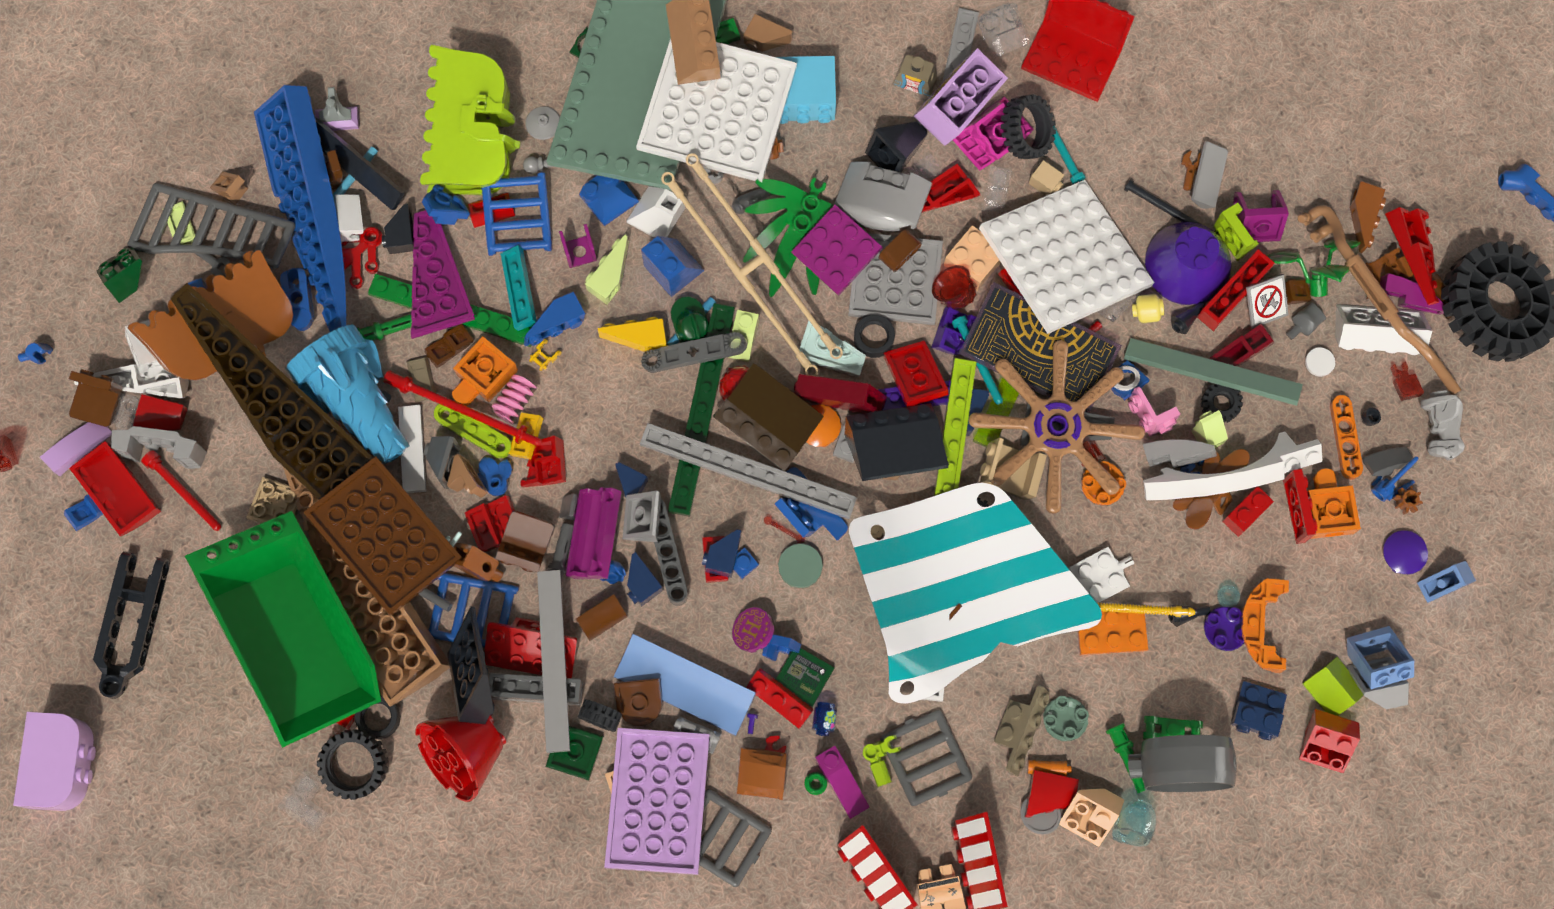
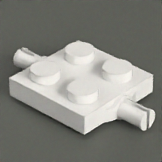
(1102, 574)

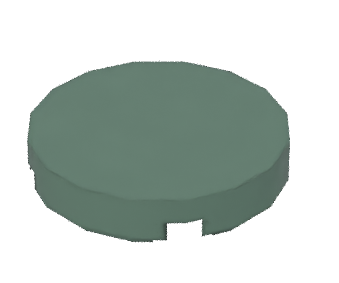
(800, 566)

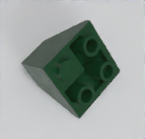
(121, 273)

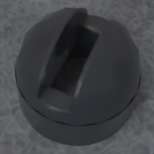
(1368, 413)

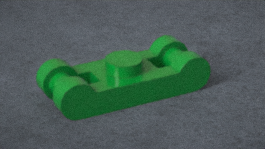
(1170, 727)

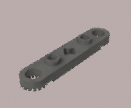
(709, 349)

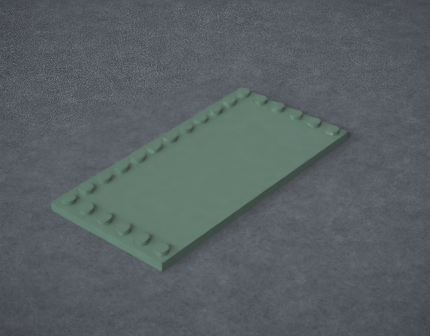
(614, 93)

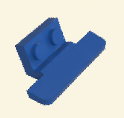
(808, 518)

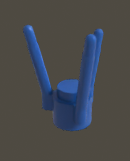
(1384, 488)

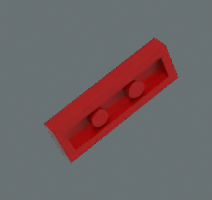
(780, 698)

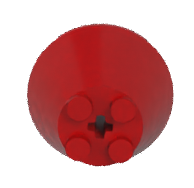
(460, 753)

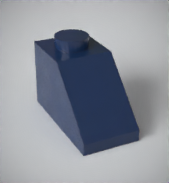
(722, 555)
(641, 582)

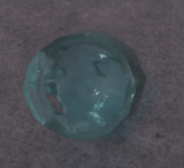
(1140, 820)

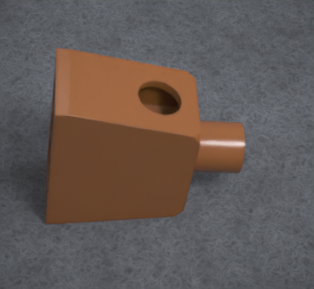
(477, 563)

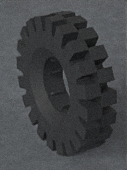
(1474, 314)

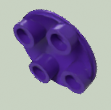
(1405, 552)
(1224, 628)

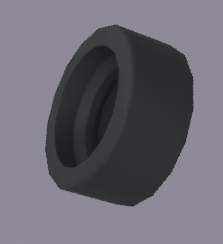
(870, 320)
(387, 731)

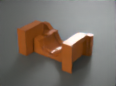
(1384, 266)

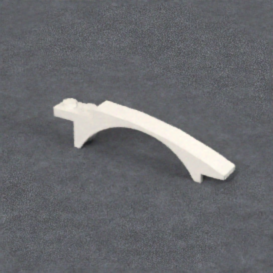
(1282, 458)

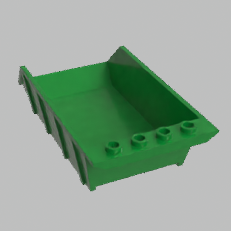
(287, 628)

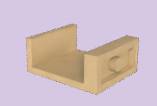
(1024, 481)

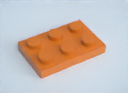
(1115, 634)

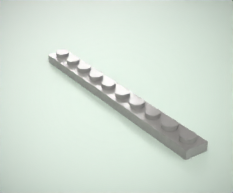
(748, 471)

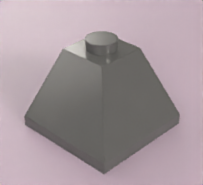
(440, 456)

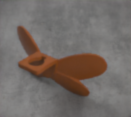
(1201, 507)

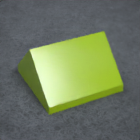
(1333, 688)

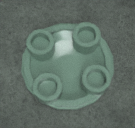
(1065, 718)

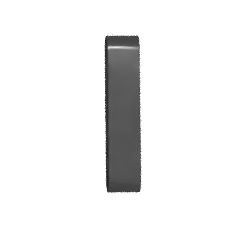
(671, 561)

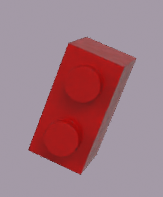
(1248, 511)

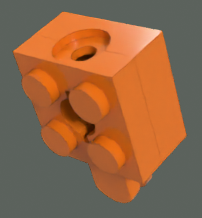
(482, 373)
(1333, 506)

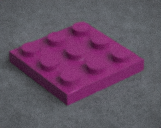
(837, 250)

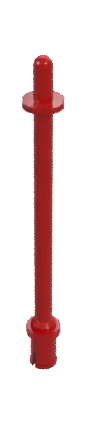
(406, 385)

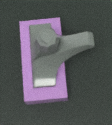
(337, 116)

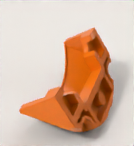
(1254, 624)

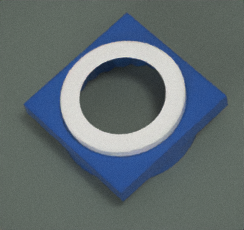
(1140, 380)

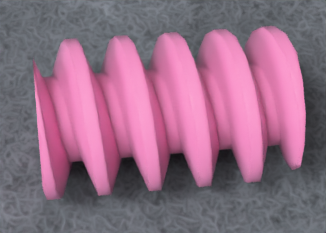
(512, 398)

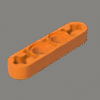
(1346, 437)

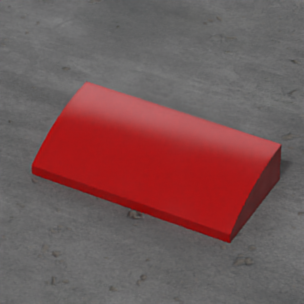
(114, 489)

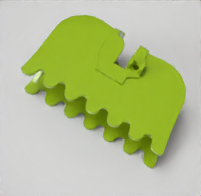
(464, 144)

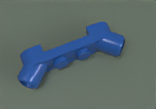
(1524, 181)

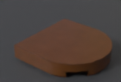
(639, 700)

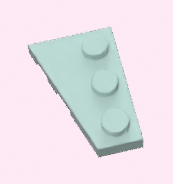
(818, 353)

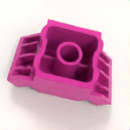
(983, 138)

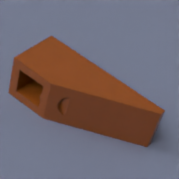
(1364, 212)

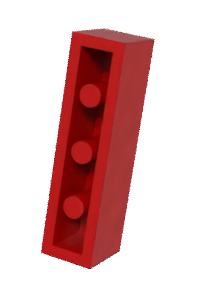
(1235, 290)

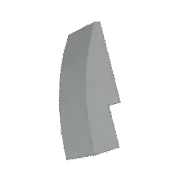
(1178, 452)

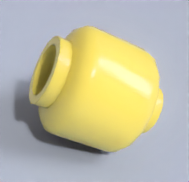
(1148, 308)

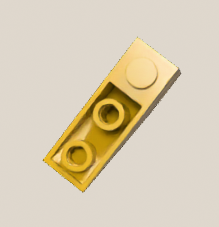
(638, 335)

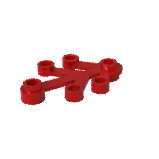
(353, 255)

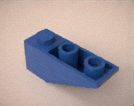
(560, 315)

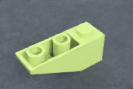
(608, 277)

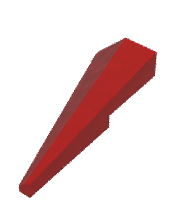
(949, 189)
(1413, 239)

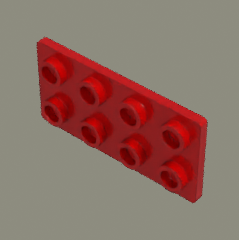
(519, 647)

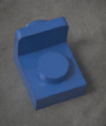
(780, 644)

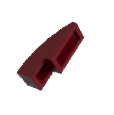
(1244, 347)

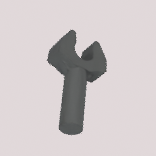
(215, 263)

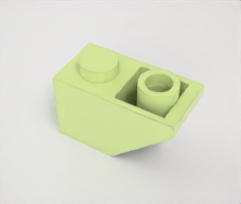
(1210, 429)

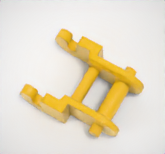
(548, 359)

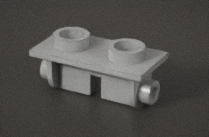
(687, 726)

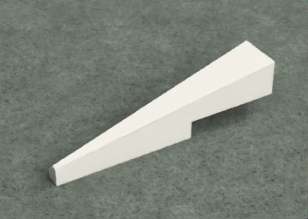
(154, 382)

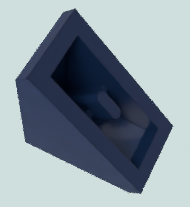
(631, 480)

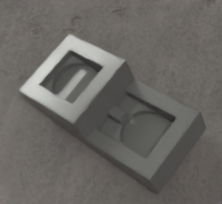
(1386, 461)

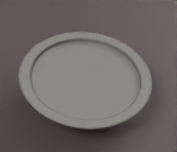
(542, 122)
(1041, 823)

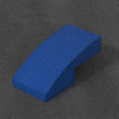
(83, 513)

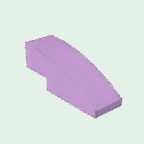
(75, 447)

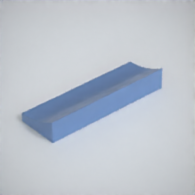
(687, 684)

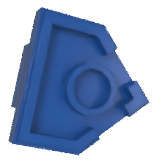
(444, 207)

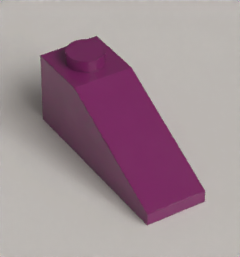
(842, 782)

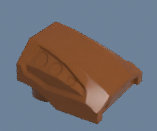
(761, 773)

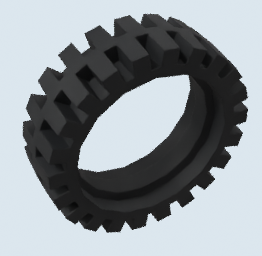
(1013, 132)
(327, 772)

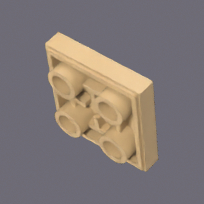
(272, 501)

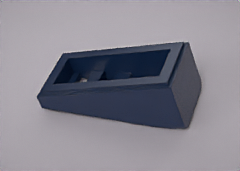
(978, 401)

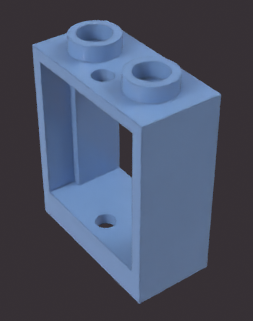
(1382, 639)

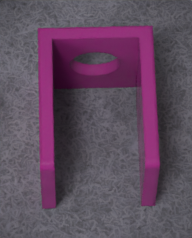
(585, 242)

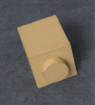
(1047, 179)

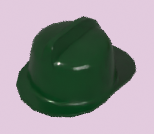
(689, 319)

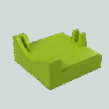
(1234, 233)

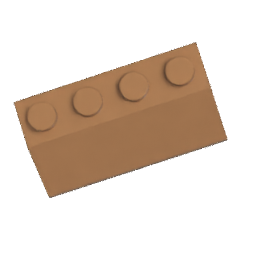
(693, 41)

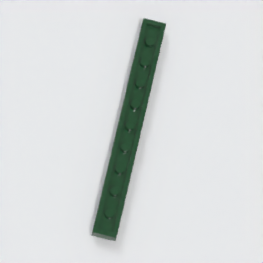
(700, 414)

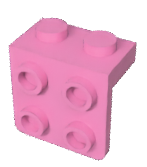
(1148, 419)

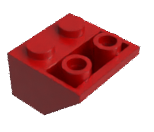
(1330, 741)

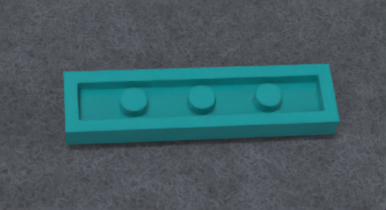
(518, 288)

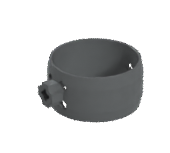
(1185, 763)

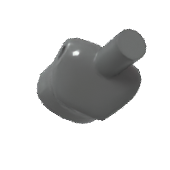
(1306, 321)

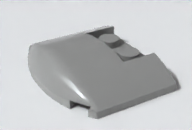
(882, 197)

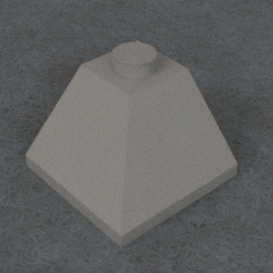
(1386, 696)

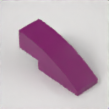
(1408, 294)

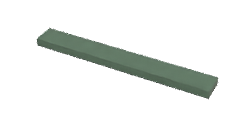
(1213, 371)

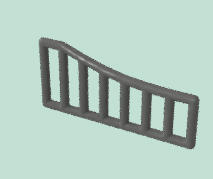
(196, 247)

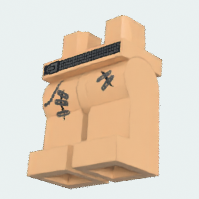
(938, 892)

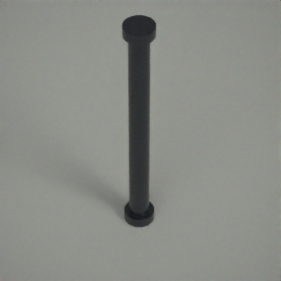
(1159, 203)

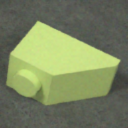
(747, 325)

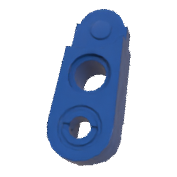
(302, 311)

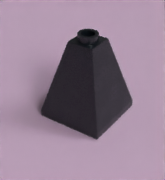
(895, 145)

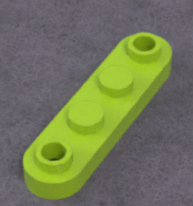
(473, 431)

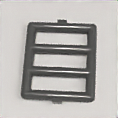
(956, 756)
(746, 820)

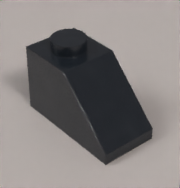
(399, 232)

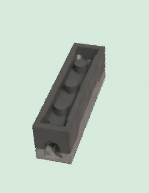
(529, 688)

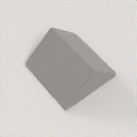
(642, 516)

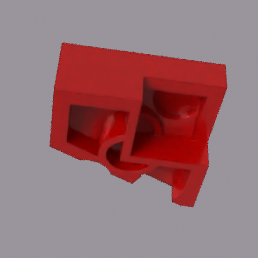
(159, 414)
(546, 459)
(1049, 793)

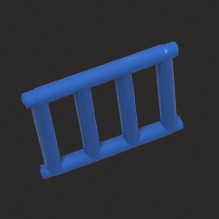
(541, 201)
(466, 583)

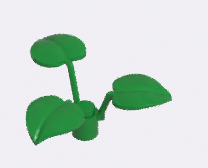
(1320, 274)

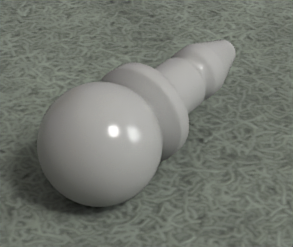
(532, 164)

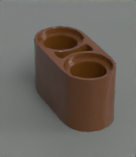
(900, 250)

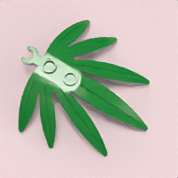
(802, 215)

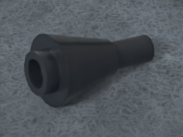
(1182, 322)
(1199, 611)

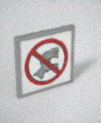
(1267, 300)

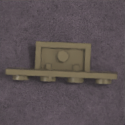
(1019, 728)

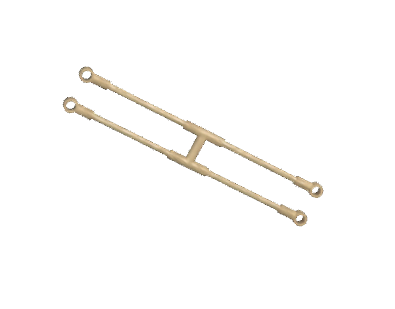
(762, 257)

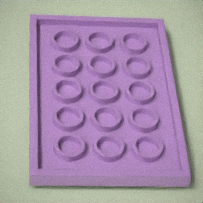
(657, 801)

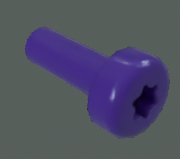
(751, 722)

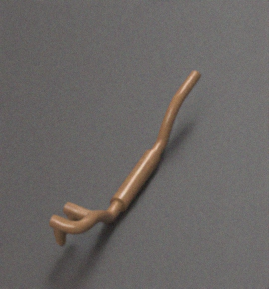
(1374, 290)

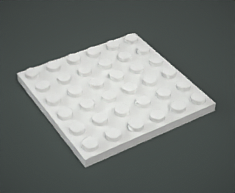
(723, 119)
(1066, 256)

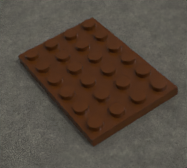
(382, 536)

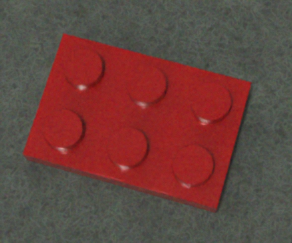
(915, 373)
(1300, 506)

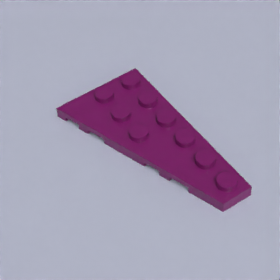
(436, 285)

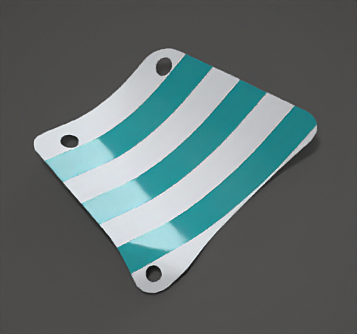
(970, 555)

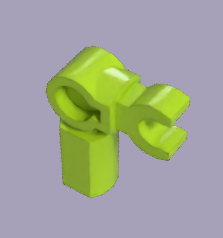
(873, 753)

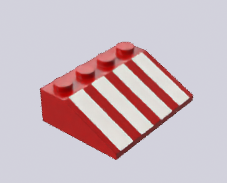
(979, 862)
(874, 871)

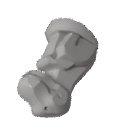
(1445, 417)

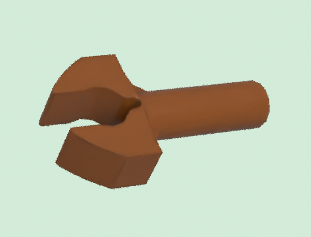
(1190, 170)

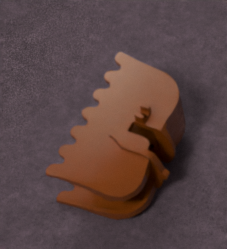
(245, 298)

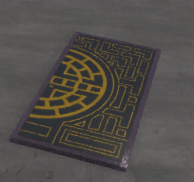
(1012, 332)

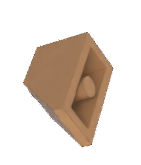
(765, 35)

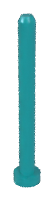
(1076, 175)
(960, 323)

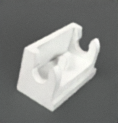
(349, 216)

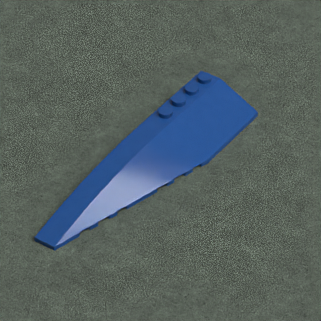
(305, 193)

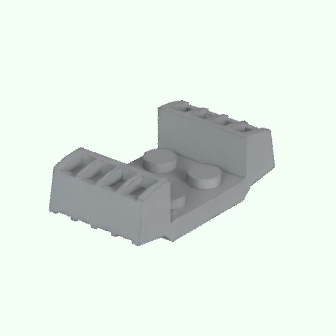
(131, 441)

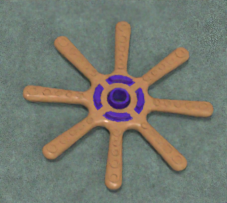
(1045, 437)

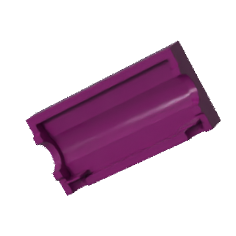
(593, 533)

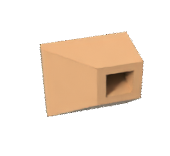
(1092, 814)

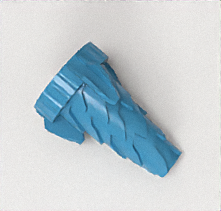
(342, 379)

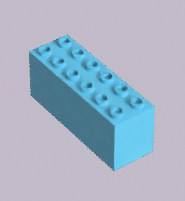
(812, 90)

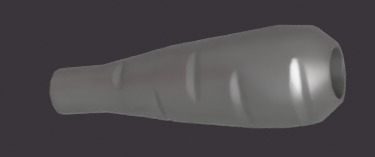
(749, 199)

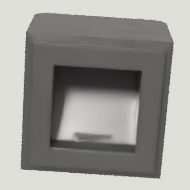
(569, 507)

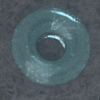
(1235, 596)

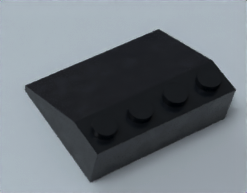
(896, 442)
(470, 673)

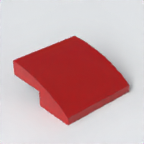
(489, 522)

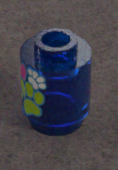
(824, 718)

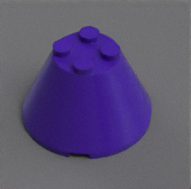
(1188, 263)

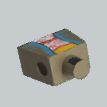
(916, 75)

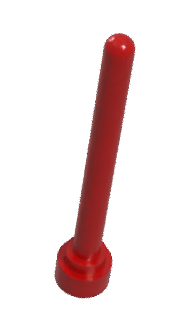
(153, 461)

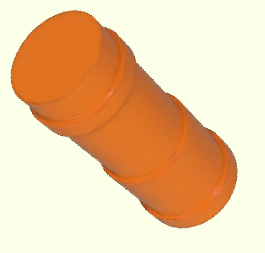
(1053, 767)

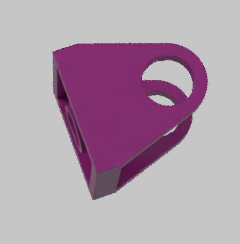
(1273, 218)

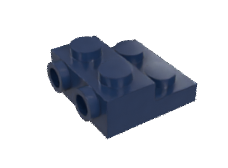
(1259, 711)

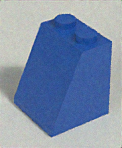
(670, 264)

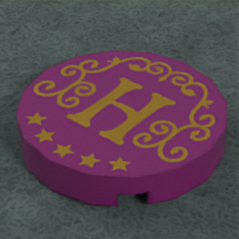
(752, 629)

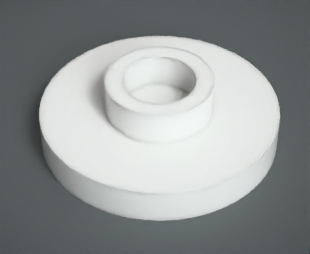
(1320, 362)

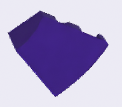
(947, 337)

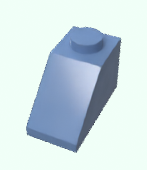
(1446, 581)

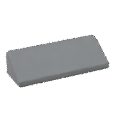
(1209, 175)

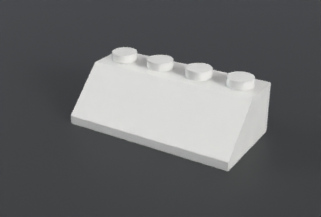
(1367, 330)

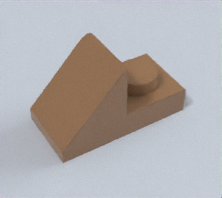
(229, 186)
(464, 476)

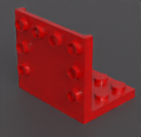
(1079, 45)

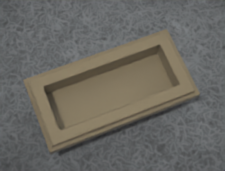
(421, 374)

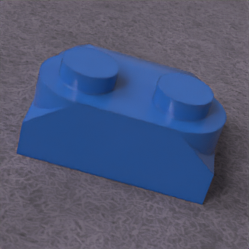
(607, 198)

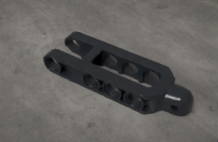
(115, 677)

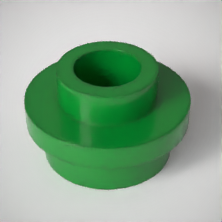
(818, 776)

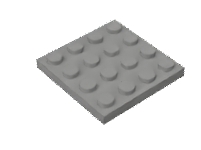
(902, 294)

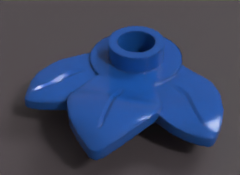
(492, 472)

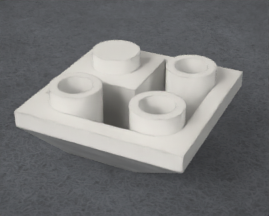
(656, 212)

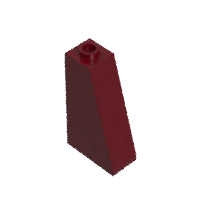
(839, 394)

